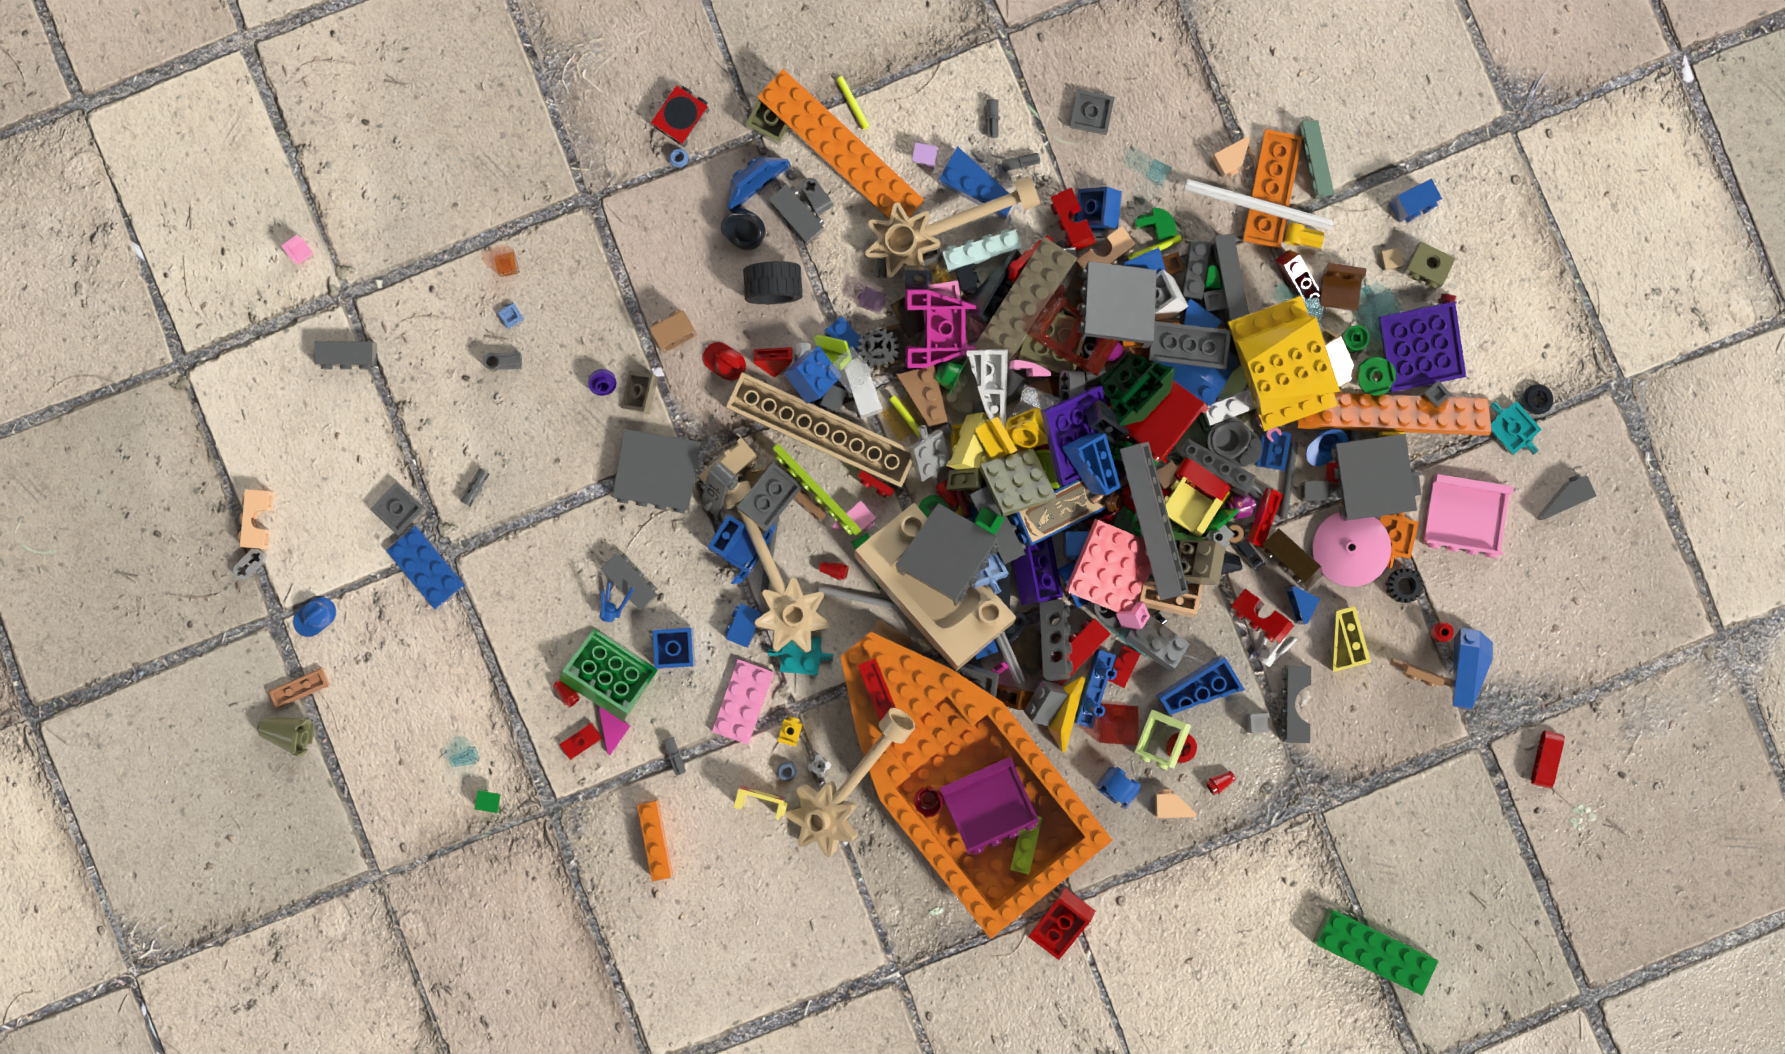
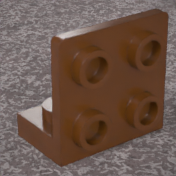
(1341, 286)

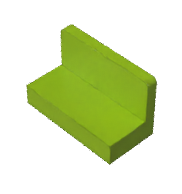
(831, 346)

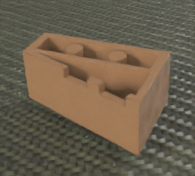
(925, 394)

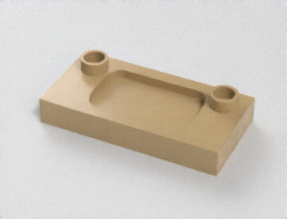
(952, 630)

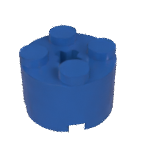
(1118, 787)

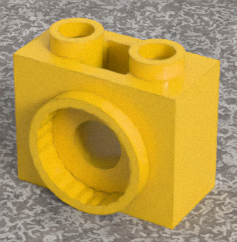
(1026, 429)

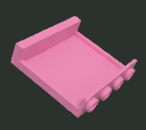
(1466, 515)

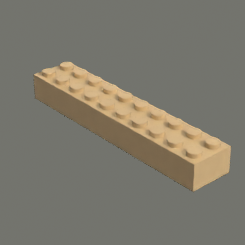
(820, 430)

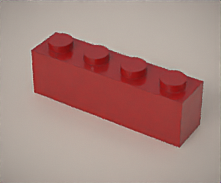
(1084, 644)

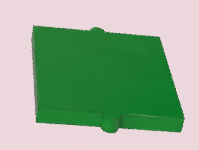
(1222, 517)

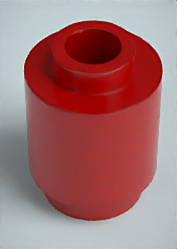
(1436, 629)

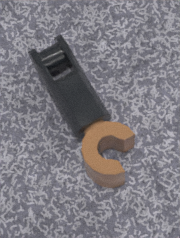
(1245, 547)

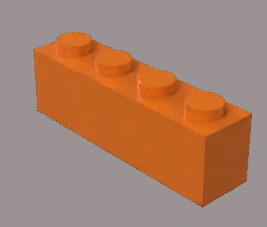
(655, 840)

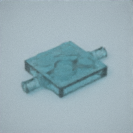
(1375, 306)

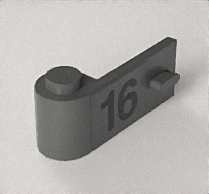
(718, 482)

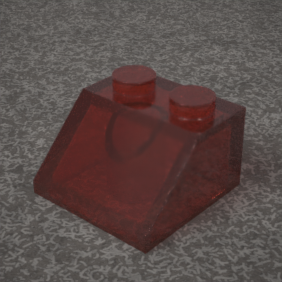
(1118, 725)

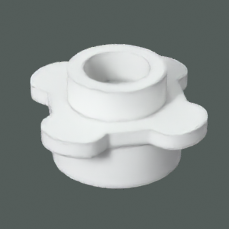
(814, 766)

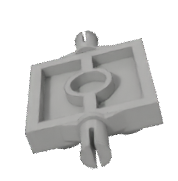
(929, 455)

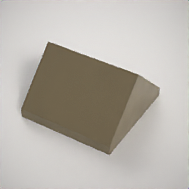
(639, 392)

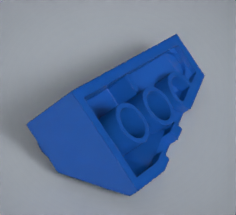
(1470, 666)

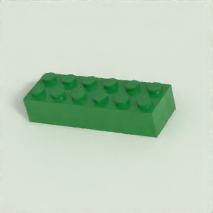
(1375, 951)

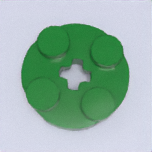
(1385, 380)

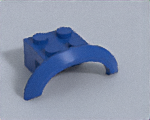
(736, 547)

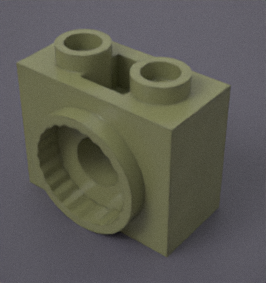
(1419, 270)

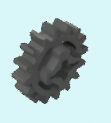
(878, 356)

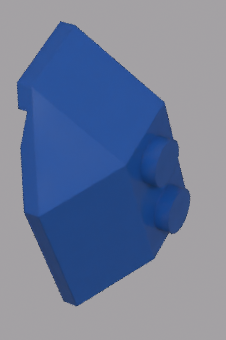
(754, 178)

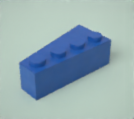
(1201, 686)

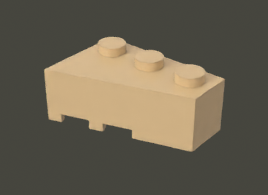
(735, 459)

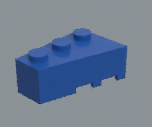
(1094, 463)

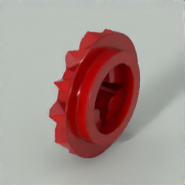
(1188, 753)

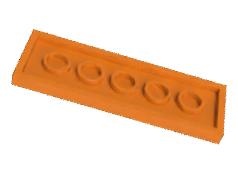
(1272, 184)

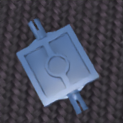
(994, 571)

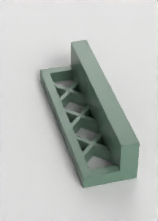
(1316, 159)

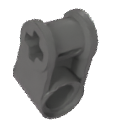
(817, 199)

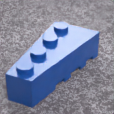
(971, 181)

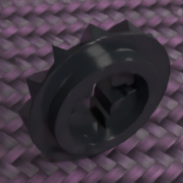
(1544, 394)

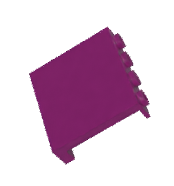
(989, 806)

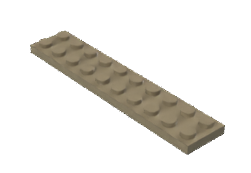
(1014, 316)

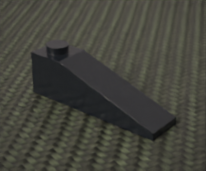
(992, 291)

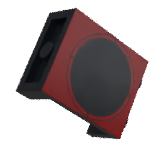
(680, 115)

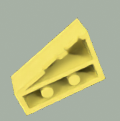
(969, 451)

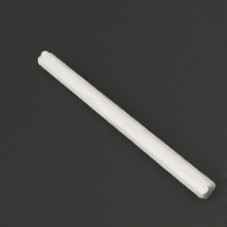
(1257, 204)

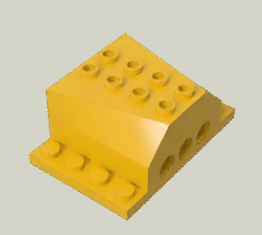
(1284, 362)

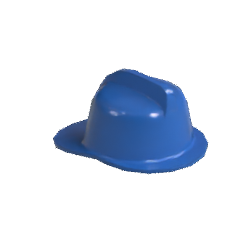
(1320, 448)
(314, 617)

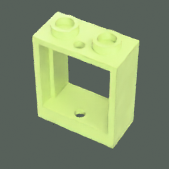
(1147, 733)

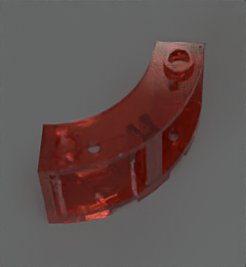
(1042, 323)

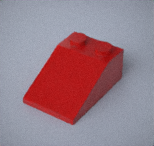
(1062, 924)

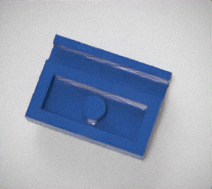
(1274, 453)

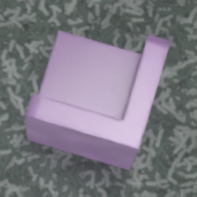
(925, 154)

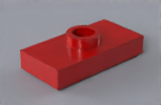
(581, 741)

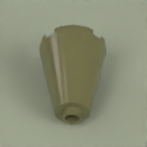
(288, 733)

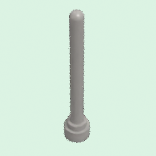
(860, 598)

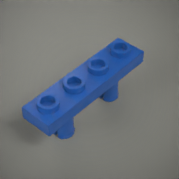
(1094, 688)

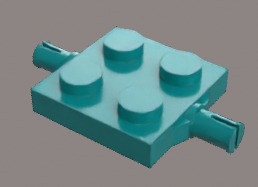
(1514, 428)
(796, 661)

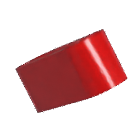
(1202, 480)
(1547, 759)

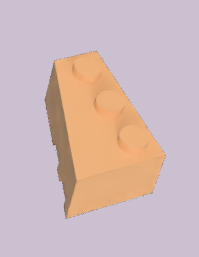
(1182, 605)

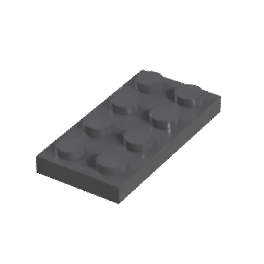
(1190, 345)

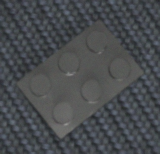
(769, 497)
(1159, 643)

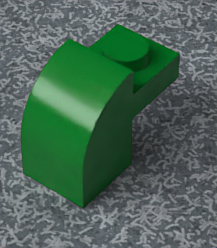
(1160, 220)

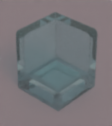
(1158, 172)

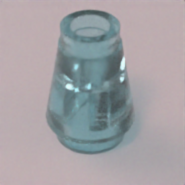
(465, 757)

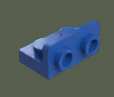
(842, 330)

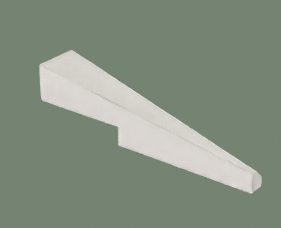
(991, 377)

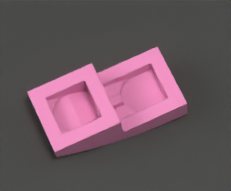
(1032, 369)

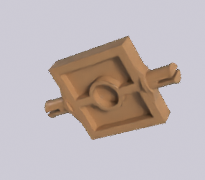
(1414, 672)

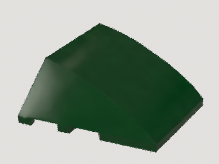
(1136, 387)

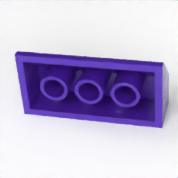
(1037, 573)

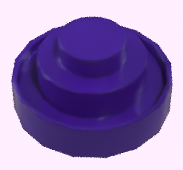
(602, 382)

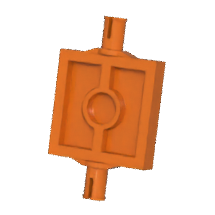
(1402, 535)

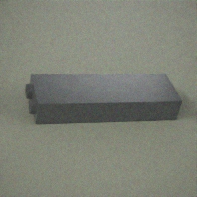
(1226, 260)

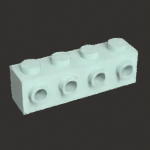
(981, 251)

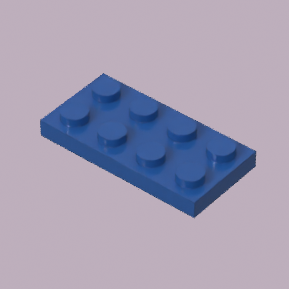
(425, 567)

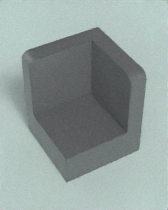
(1436, 394)

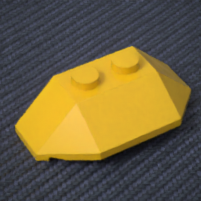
(1063, 722)

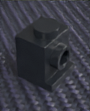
(967, 278)

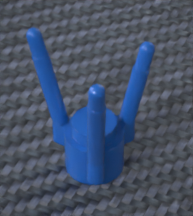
(608, 610)

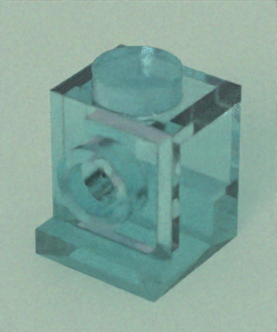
(1313, 308)

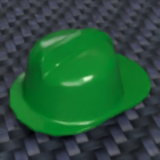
(948, 374)

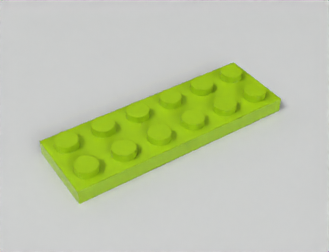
(812, 487)

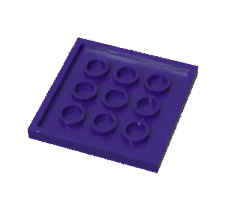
(1423, 345)
(1065, 424)

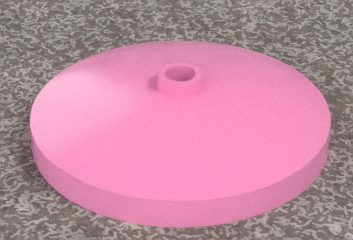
(1347, 566)

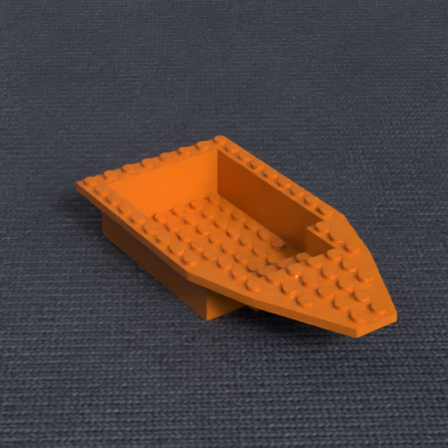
(954, 736)

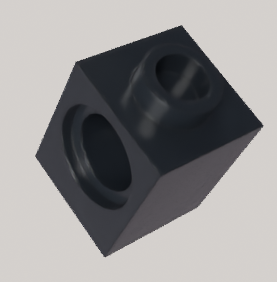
(911, 283)

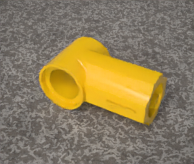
(1299, 235)

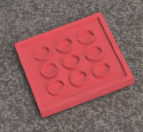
(1110, 568)

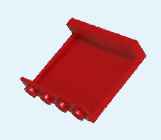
(1167, 421)

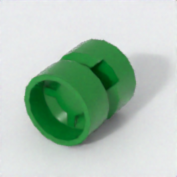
(1355, 338)

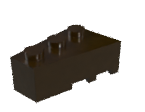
(1292, 559)

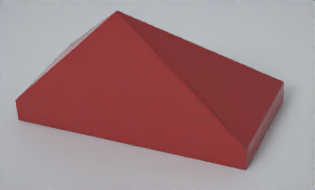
(773, 359)

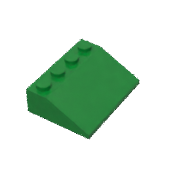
(608, 674)

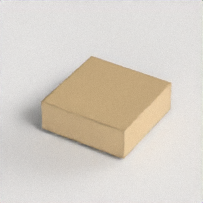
(1392, 259)

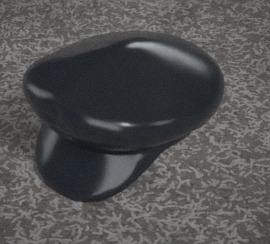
(743, 229)

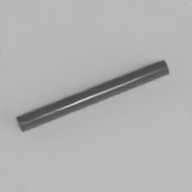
(1289, 479)
(771, 546)

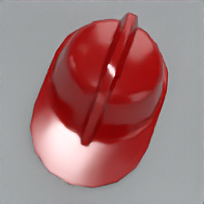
(724, 361)

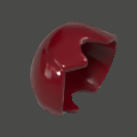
(928, 801)

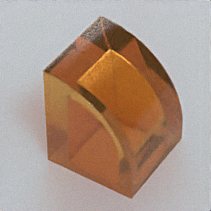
(507, 264)

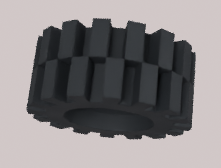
(1415, 580)

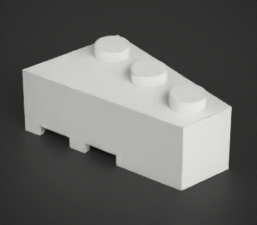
(866, 399)

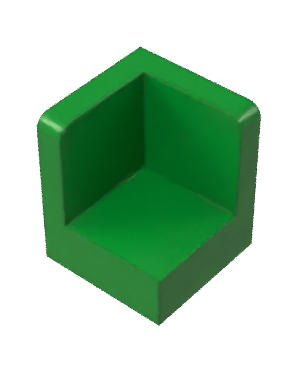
(988, 520)
(487, 801)

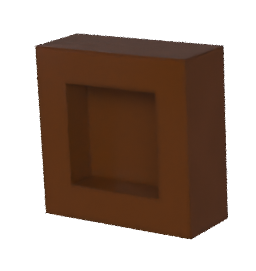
(1173, 263)

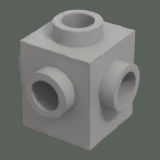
(1223, 533)

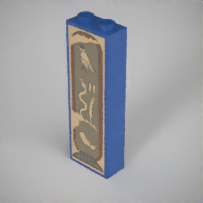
(1069, 508)

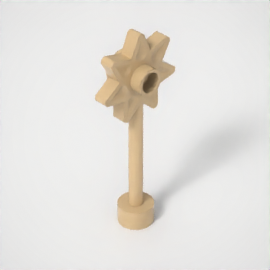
(906, 239)
(790, 613)
(825, 812)

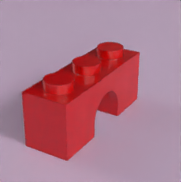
(1078, 233)
(1275, 626)

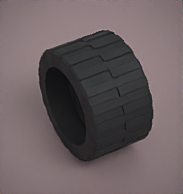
(772, 282)

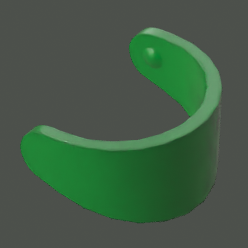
(1212, 278)

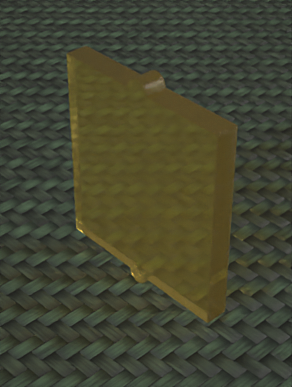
(897, 422)

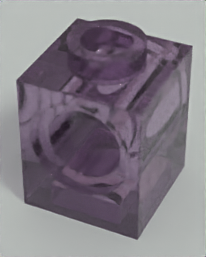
(872, 300)

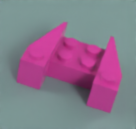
(942, 328)

